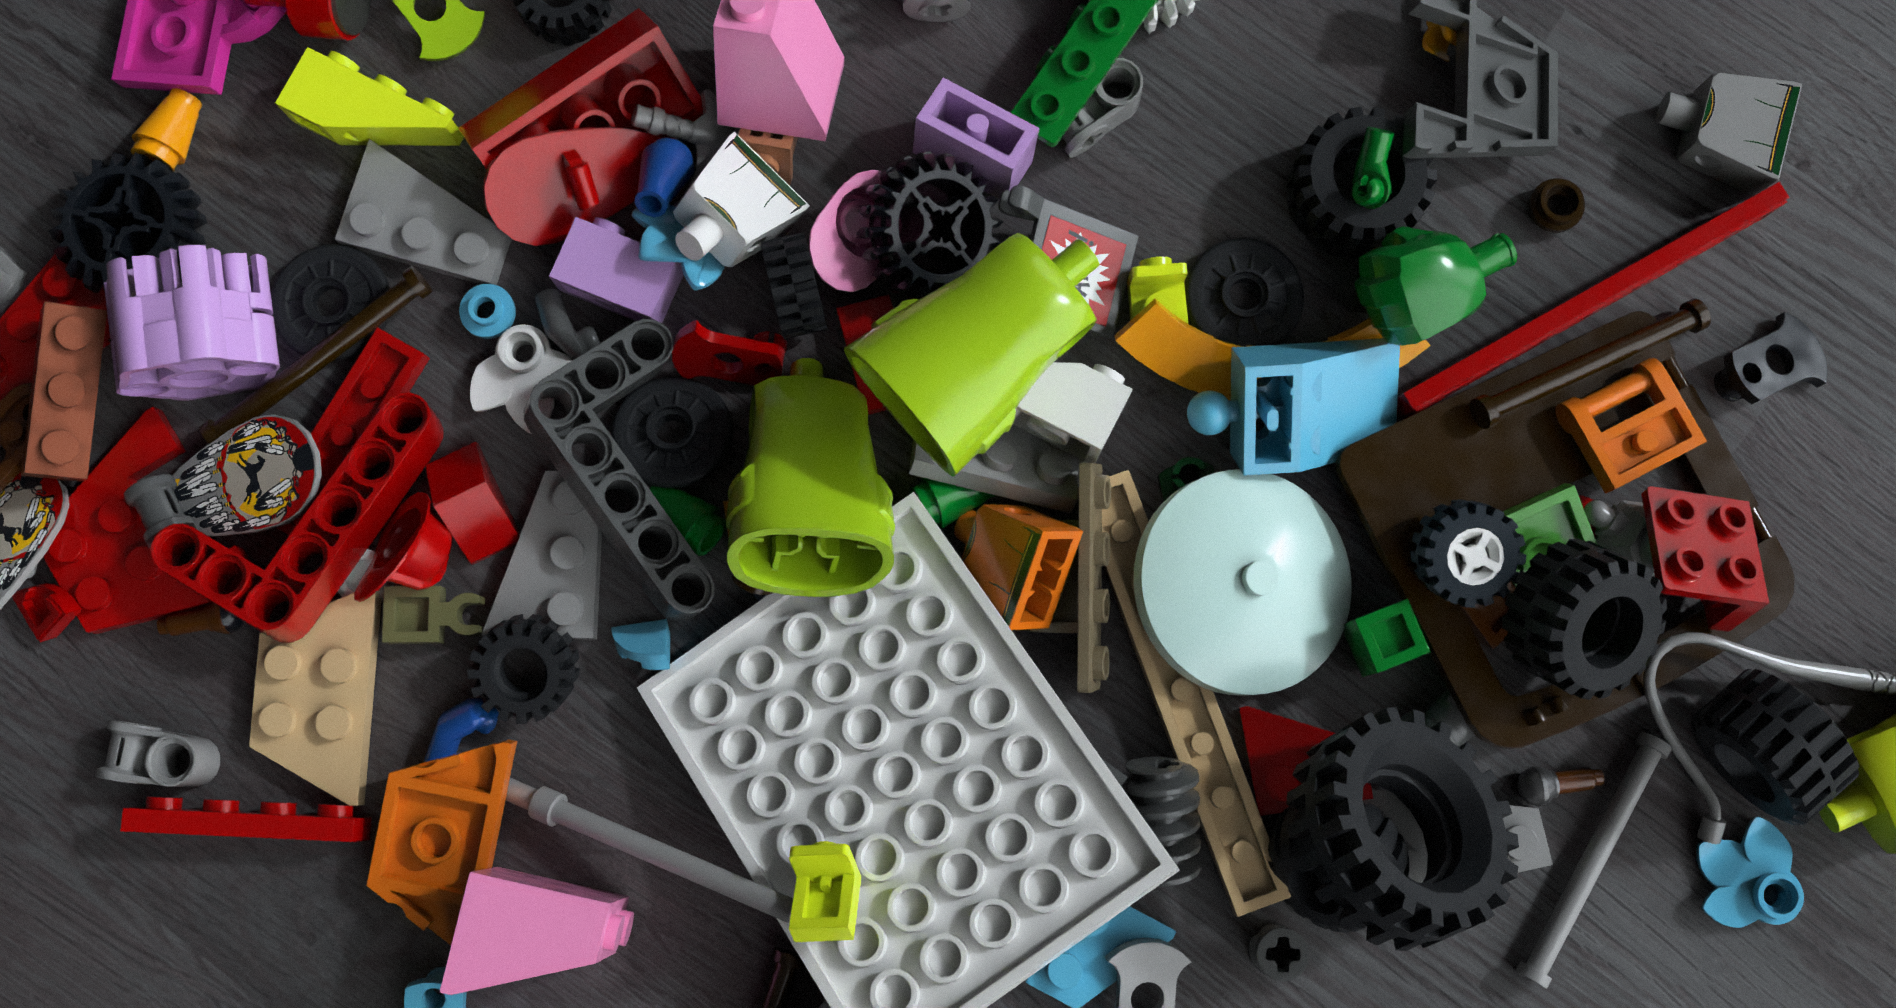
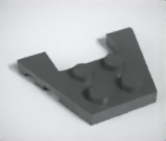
(1501, 90)

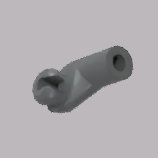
(560, 329)

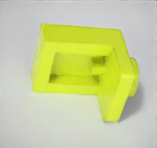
(824, 892)

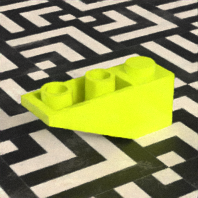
(351, 108)

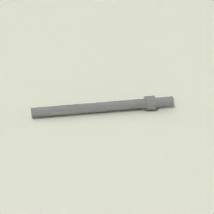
(553, 808)

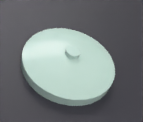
(1242, 583)

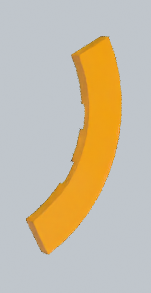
(1199, 359)

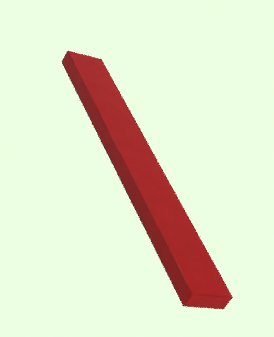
(1591, 301)

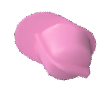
(833, 238)

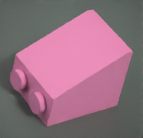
(775, 67)
(530, 927)

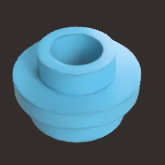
(495, 324)

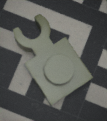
(424, 614)

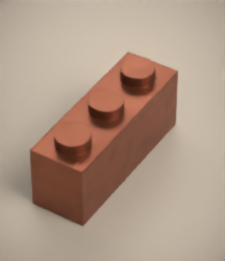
(64, 392)

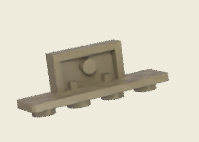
(1082, 600)

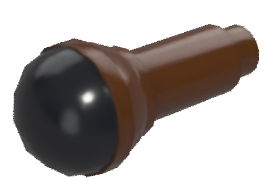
(207, 618)

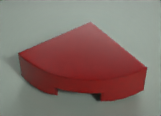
(46, 609)

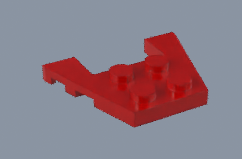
(102, 544)

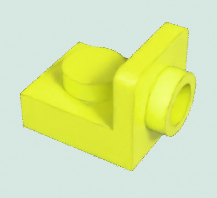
(1158, 280)

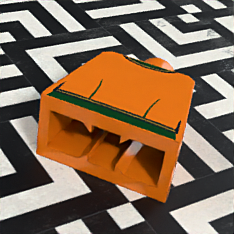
(1018, 560)

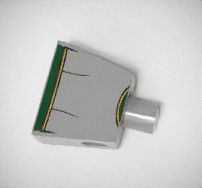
(1734, 128)

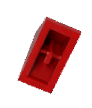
(471, 503)

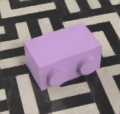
(976, 133)
(606, 271)

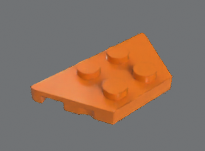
(437, 829)

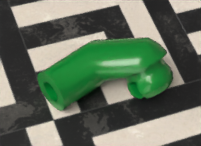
(1371, 176)

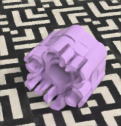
(192, 338)

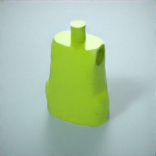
(976, 346)
(809, 498)

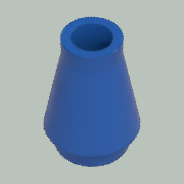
(663, 174)

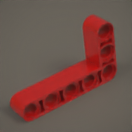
(316, 531)

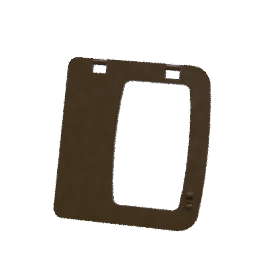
(1447, 457)

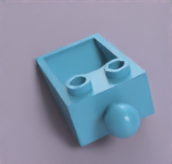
(1309, 398)

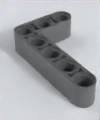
(614, 469)

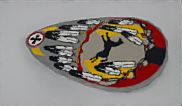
(251, 478)
(29, 522)

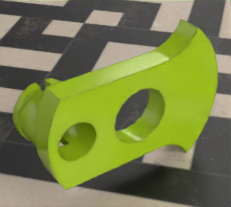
(445, 36)

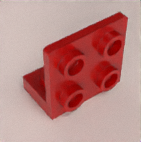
(1706, 552)

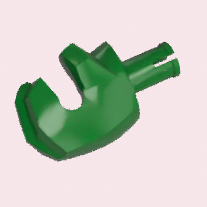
(1427, 281)

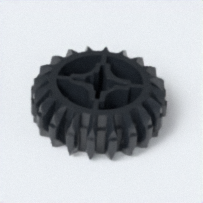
(121, 199)
(901, 199)

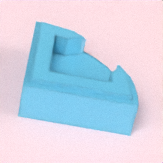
(644, 643)

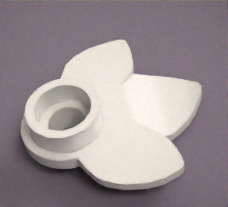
(510, 382)

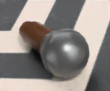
(1541, 785)

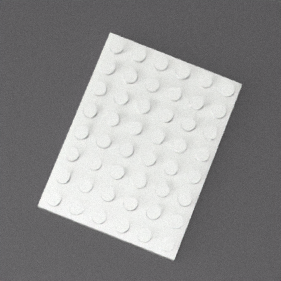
(928, 752)

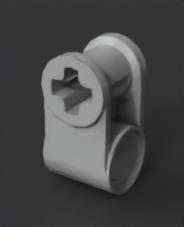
(1103, 112)
(150, 756)

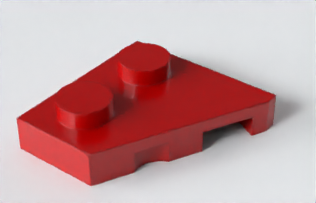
(1274, 751)

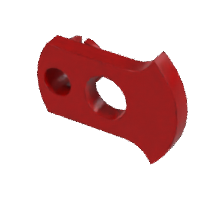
(696, 351)

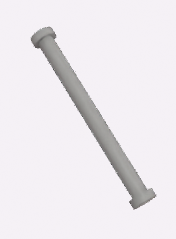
(1593, 859)

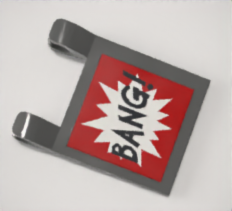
(1058, 227)

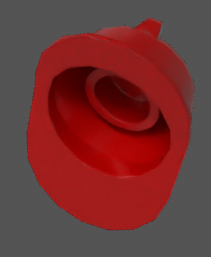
(409, 551)

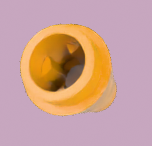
(168, 129)

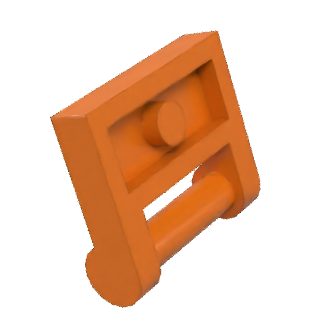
(1639, 441)

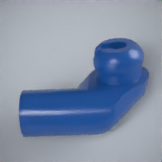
(458, 723)

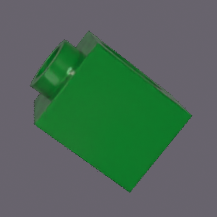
(1385, 638)

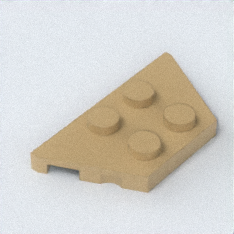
(319, 698)

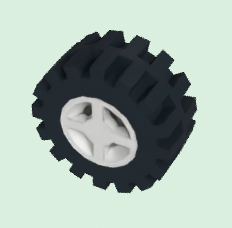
(1486, 562)

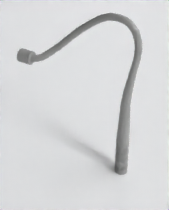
(1712, 824)

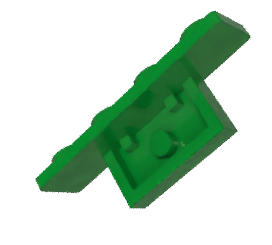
(1079, 63)

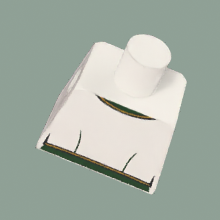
(735, 206)

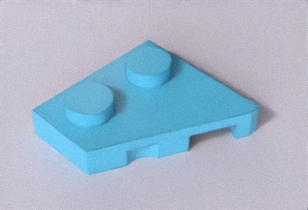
(1083, 970)

